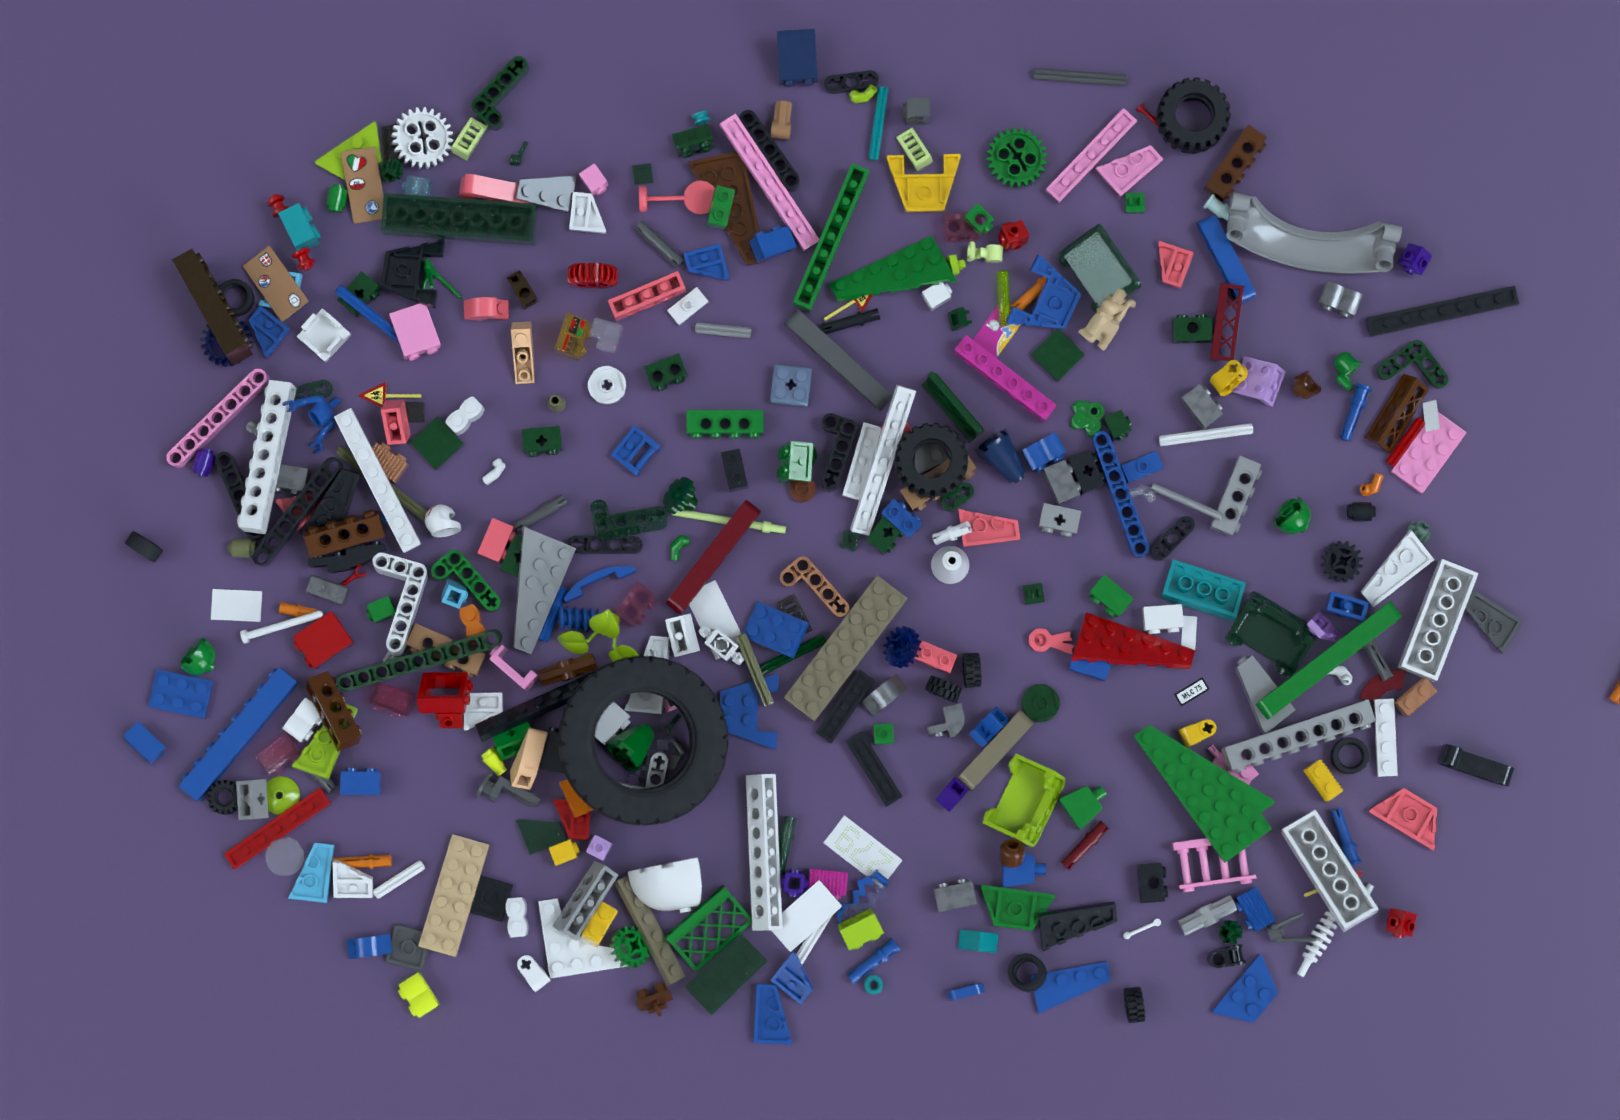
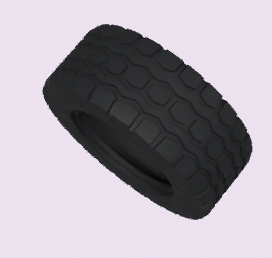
(706, 747)

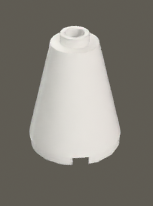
(948, 572)

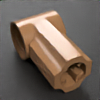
(781, 125)

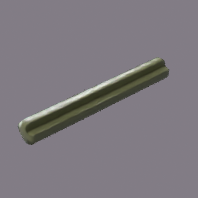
(754, 670)

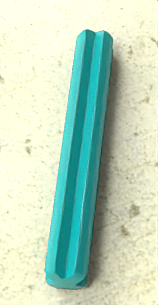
(878, 123)

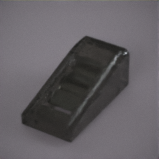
(789, 600)

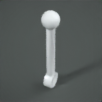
(1156, 922)

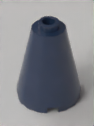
(1002, 456)

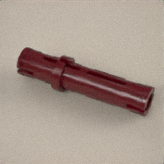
(1081, 849)

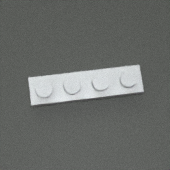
(861, 461)
(1385, 737)

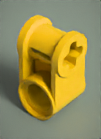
(1228, 377)
(1194, 733)

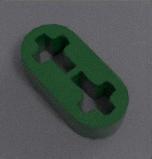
(960, 500)

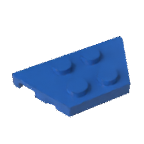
(1249, 993)

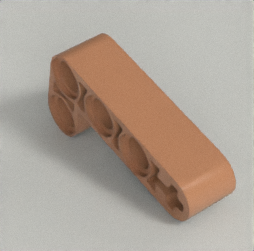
(817, 589)

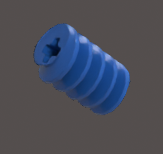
(575, 617)

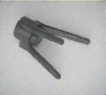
(1277, 930)

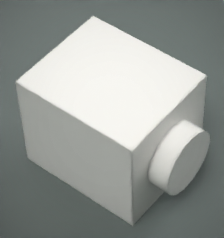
(937, 295)

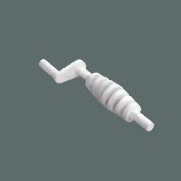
(1321, 937)

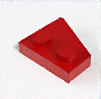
(577, 827)

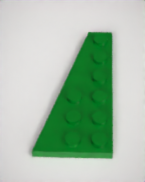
(903, 270)

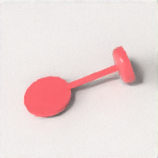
(696, 197)

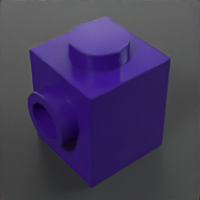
(949, 797)

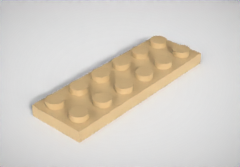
(454, 895)

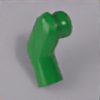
(676, 545)

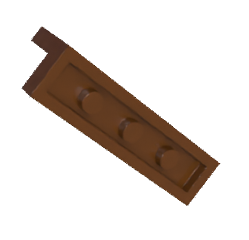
(1394, 410)

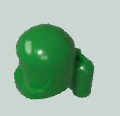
(1346, 366)

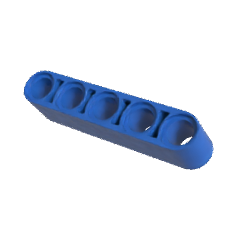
(1225, 257)

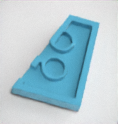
(315, 876)

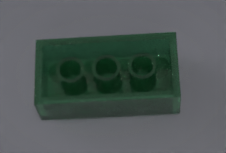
(726, 973)

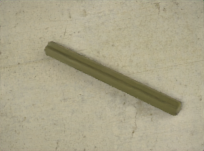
(403, 498)

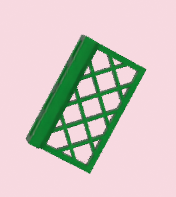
(700, 914)

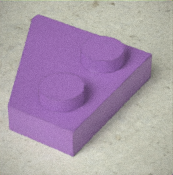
(1323, 628)

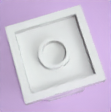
(323, 334)

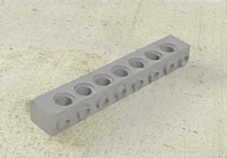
(1361, 710)

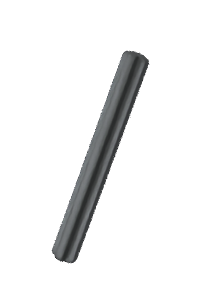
(1079, 76)

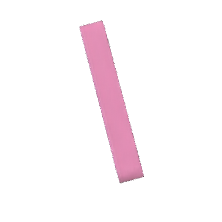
(208, 420)

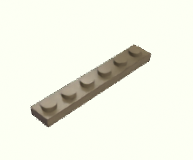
(651, 933)

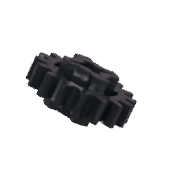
(1337, 555)

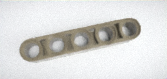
(995, 750)

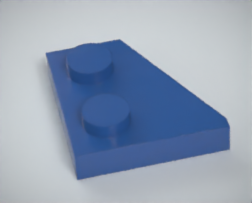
(707, 262)
(268, 330)
(793, 979)

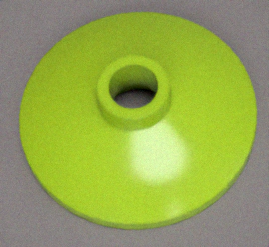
(290, 792)

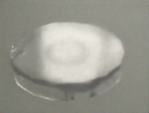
(284, 856)

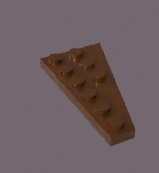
(732, 173)

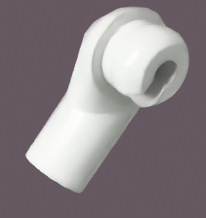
(495, 473)

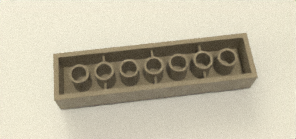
(845, 648)

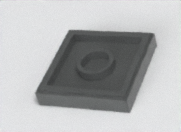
(406, 949)

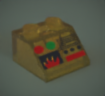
(573, 337)

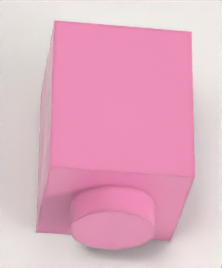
(594, 180)

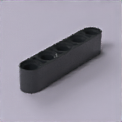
(777, 156)
(234, 488)

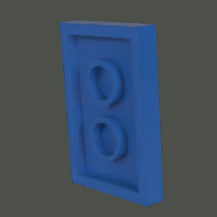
(775, 630)
(180, 694)

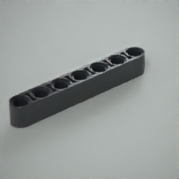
(288, 516)

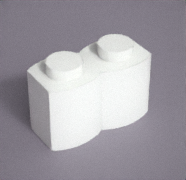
(461, 419)
(303, 721)
(516, 911)

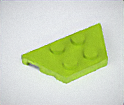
(363, 139)

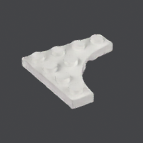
(567, 955)

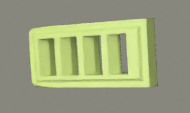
(463, 149)
(919, 160)

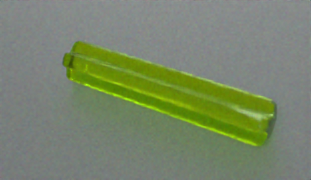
(1003, 297)

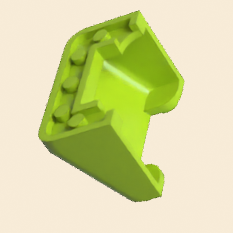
(1026, 801)

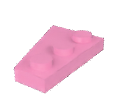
(1129, 170)

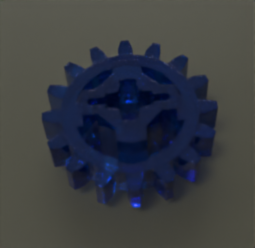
(902, 647)

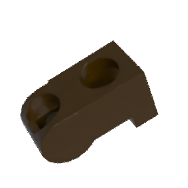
(522, 289)

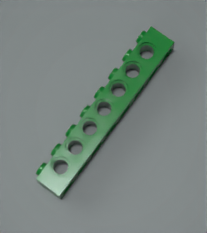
(831, 238)

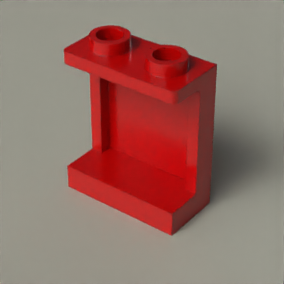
(322, 640)

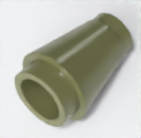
(560, 406)

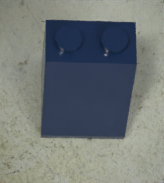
(797, 57)

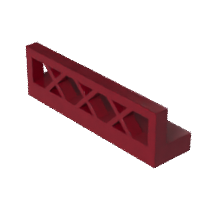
(1219, 318)

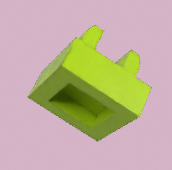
(955, 265)

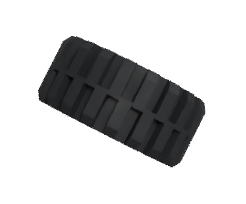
(1201, 92)
(931, 486)

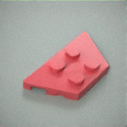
(1409, 815)

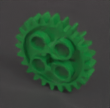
(1002, 166)

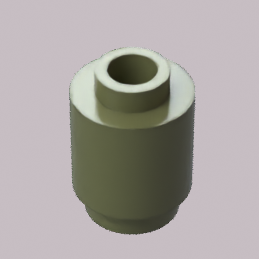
(242, 547)

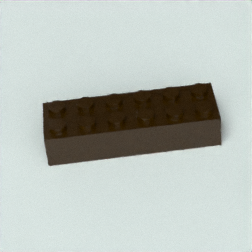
(213, 306)

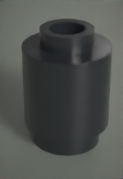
(1361, 511)

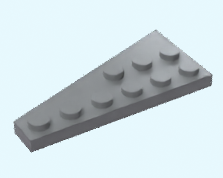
(539, 579)

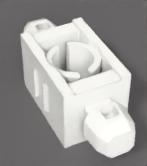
(706, 632)

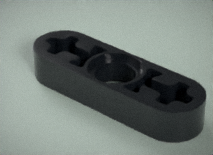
(838, 89)
(1166, 552)

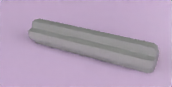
(723, 330)

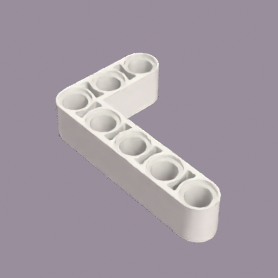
(406, 599)

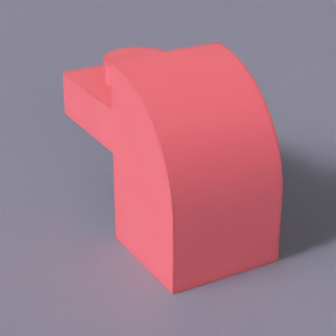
(486, 308)

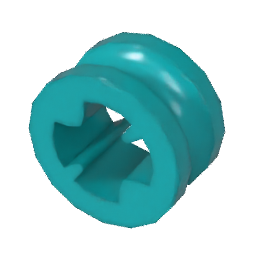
(701, 118)

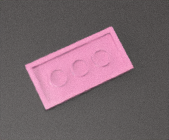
(1428, 454)

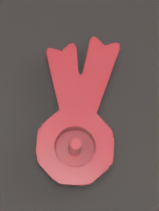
(1041, 640)

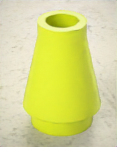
(493, 761)

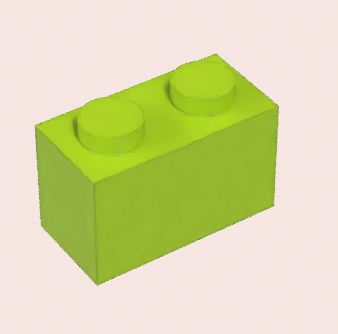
(860, 929)

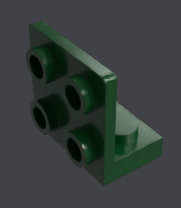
(693, 141)

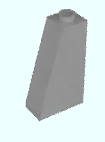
(1256, 686)

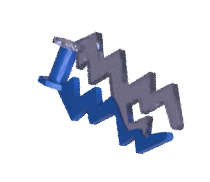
(859, 906)

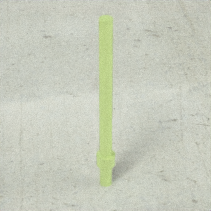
(766, 526)

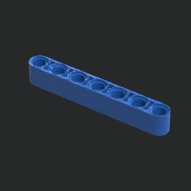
(1119, 504)

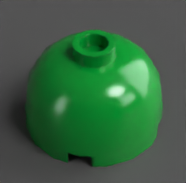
(1294, 517)
(199, 658)

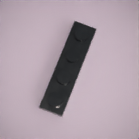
(845, 706)
(874, 769)

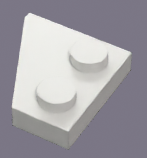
(351, 882)

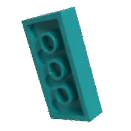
(1203, 590)

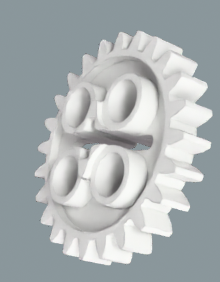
(438, 136)

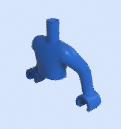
(319, 414)

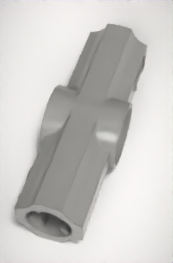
(1207, 915)

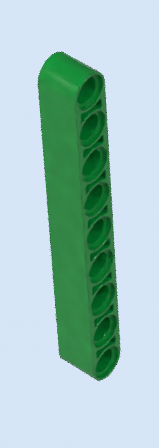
(1328, 660)

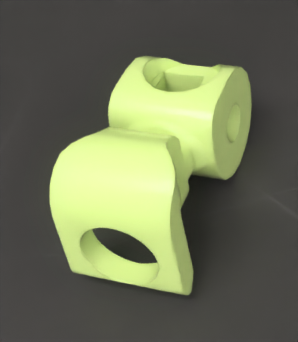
(991, 253)

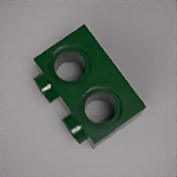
(663, 367)

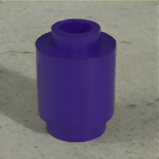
(203, 462)

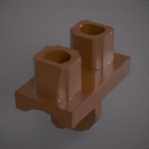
(654, 1002)

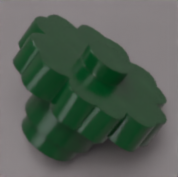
(680, 496)

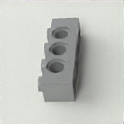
(1242, 467)
(585, 900)

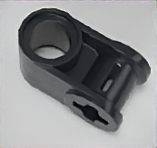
(1230, 956)

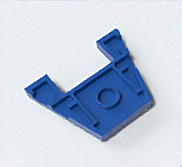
(1054, 302)
(741, 711)

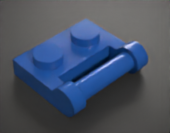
(631, 446)

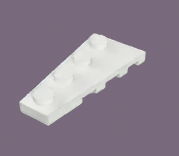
(1400, 566)

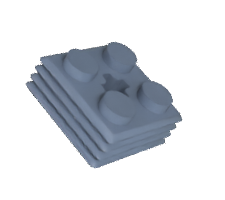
(798, 395)

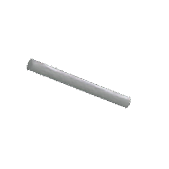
(1187, 501)

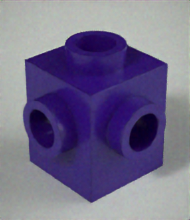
(1414, 259)
(786, 883)

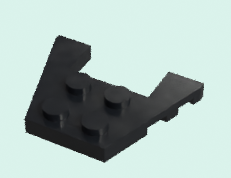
(403, 272)

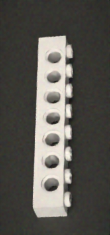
(267, 484)
(764, 852)

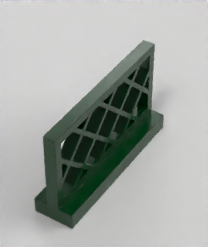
(952, 407)

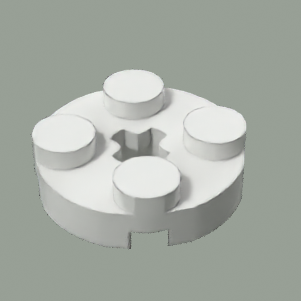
(613, 376)

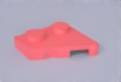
(1174, 264)

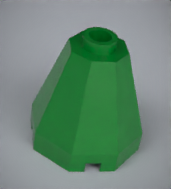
(631, 746)

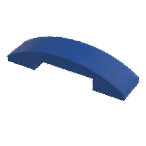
(576, 590)

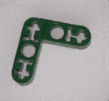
(1418, 359)

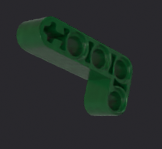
(503, 89)

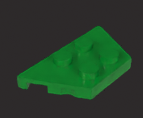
(1015, 907)

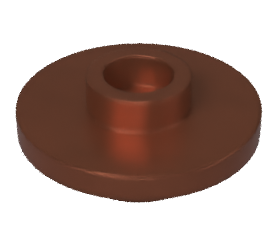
(802, 491)

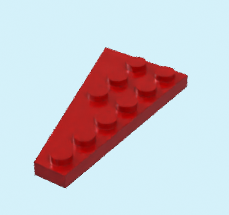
(1123, 645)

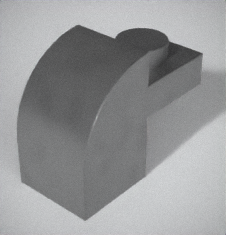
(884, 695)
(954, 722)

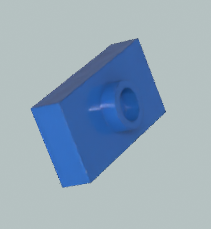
(1142, 467)

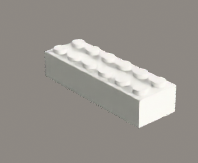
(1437, 620)
(1329, 871)

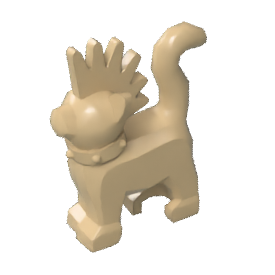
(1106, 320)

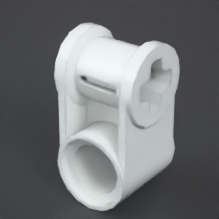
(535, 975)

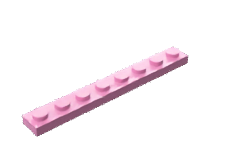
(769, 182)

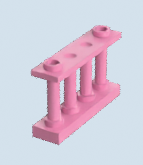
(1202, 845)

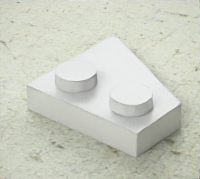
(585, 214)
(482, 707)

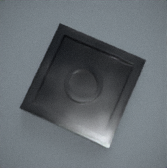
(491, 898)

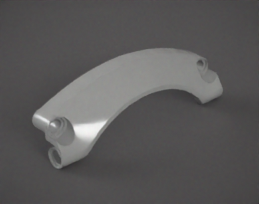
(1351, 251)

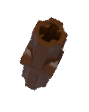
(567, 669)

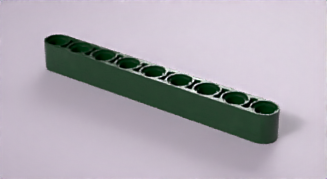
(427, 656)

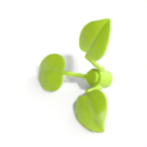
(602, 623)

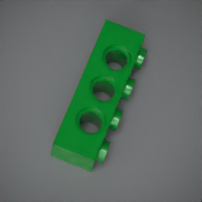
(754, 417)

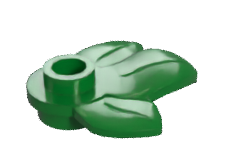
(1085, 418)

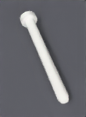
(246, 636)

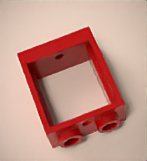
(446, 703)

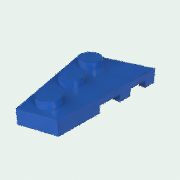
(769, 1017)

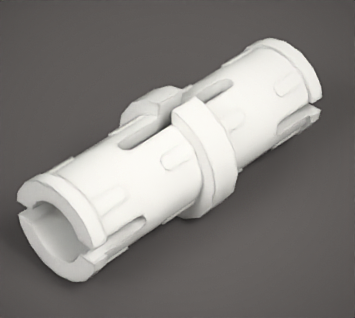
(951, 533)

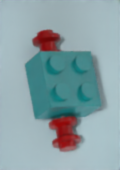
(299, 227)

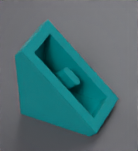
(978, 941)

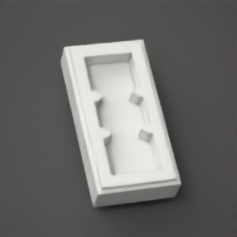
(688, 306)

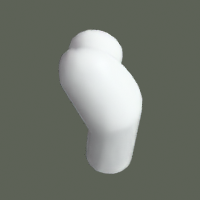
(1343, 674)

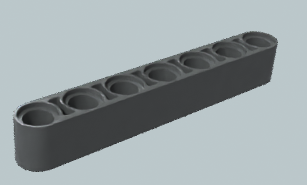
(838, 360)

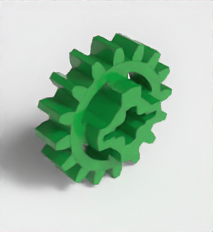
(629, 947)

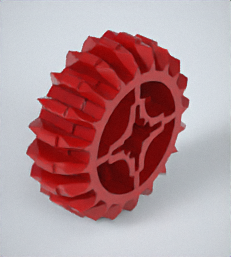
(592, 275)

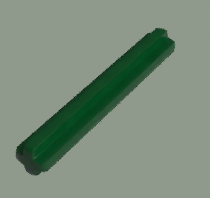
(802, 650)

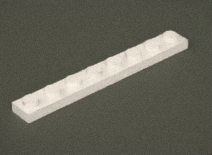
(882, 460)
(377, 480)

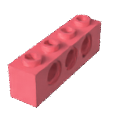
(647, 296)

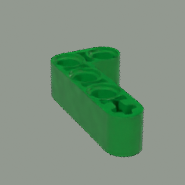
(471, 583)

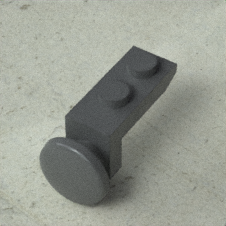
(493, 791)

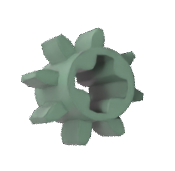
(1421, 530)

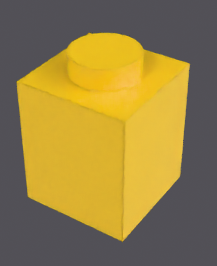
(564, 852)

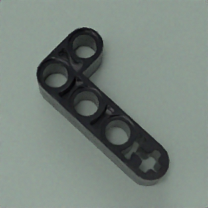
(835, 453)
(1475, 765)

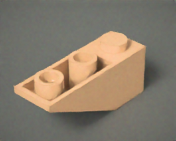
(523, 352)
(528, 759)

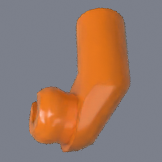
(1373, 487)

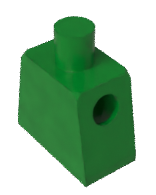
(1083, 804)

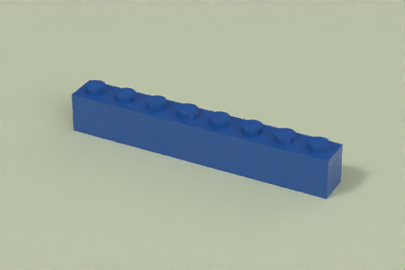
(238, 734)

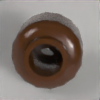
(1011, 853)

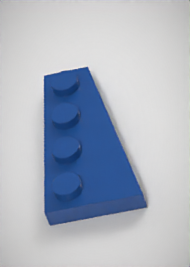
(1069, 983)

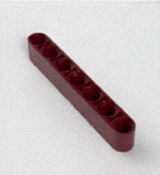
(713, 557)

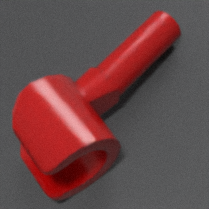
(354, 576)

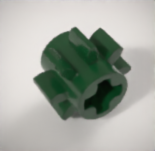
(391, 170)
(1230, 932)

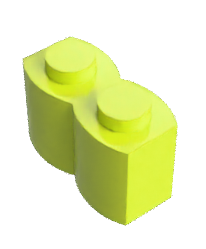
(418, 994)

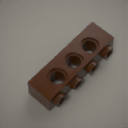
(1248, 137)
(318, 547)
(341, 737)

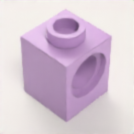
(599, 847)

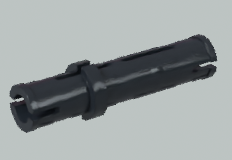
(851, 321)

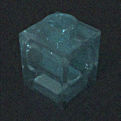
(417, 186)

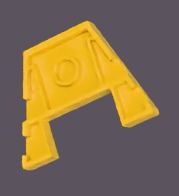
(924, 191)

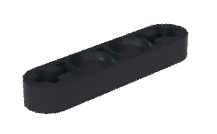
(605, 547)

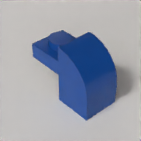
(989, 726)
(369, 946)

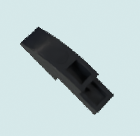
(355, 556)

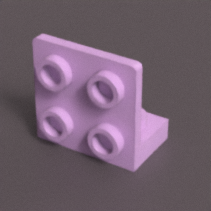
(1262, 380)

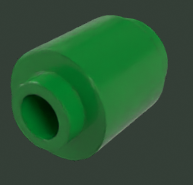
(336, 198)

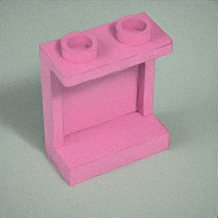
(415, 331)
(526, 682)

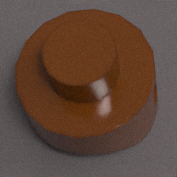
(1305, 386)

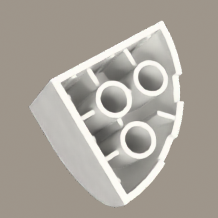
(668, 885)

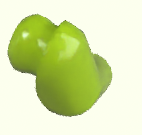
(864, 97)

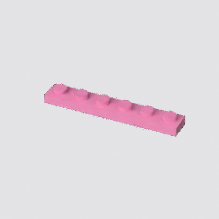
(1091, 155)

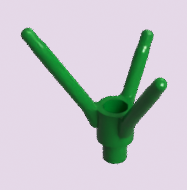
(430, 274)

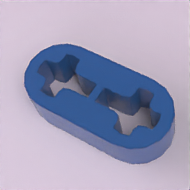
(965, 991)

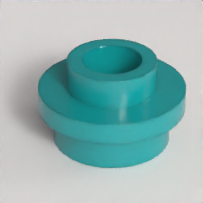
(873, 990)

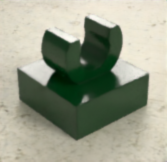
(958, 318)
(1033, 594)

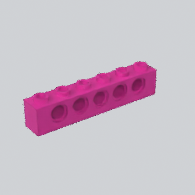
(1004, 378)

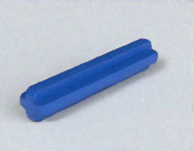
(553, 615)

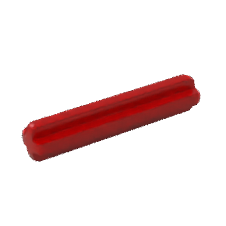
(1405, 442)

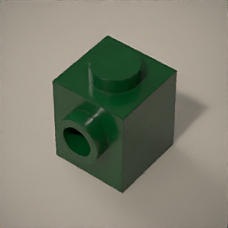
(1118, 425)

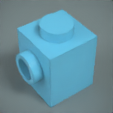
(454, 594)

